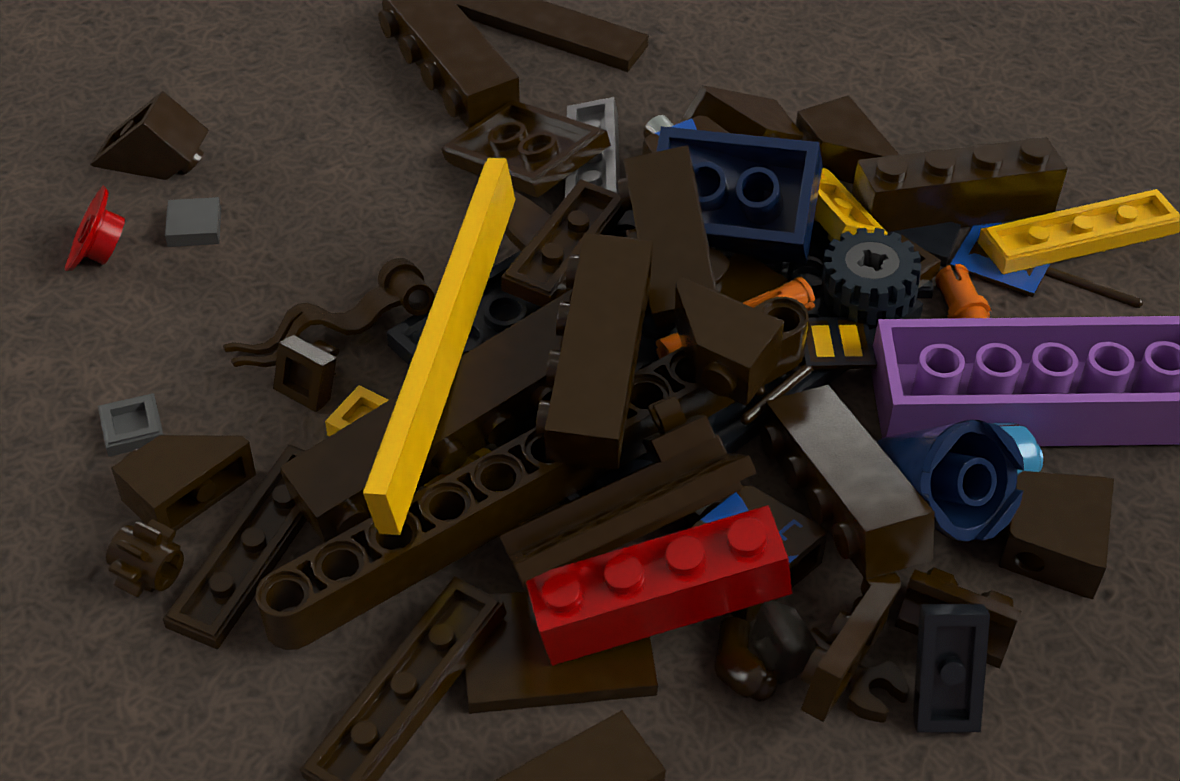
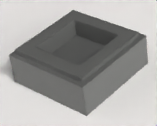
(193, 222)
(130, 423)

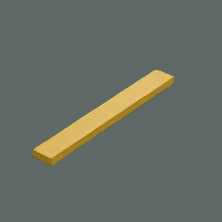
(439, 351)

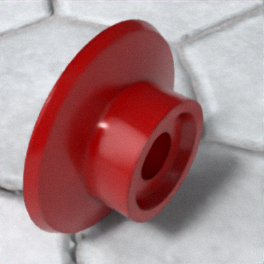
(96, 233)

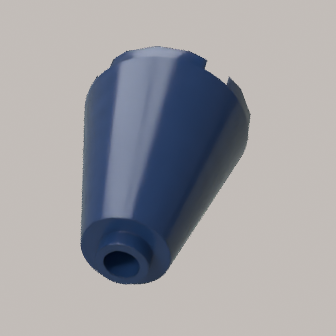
(962, 474)

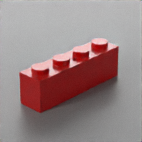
(660, 585)

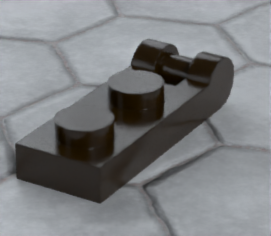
(849, 643)

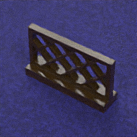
(625, 509)

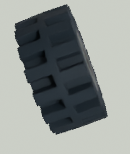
(870, 275)

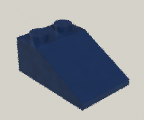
(753, 190)

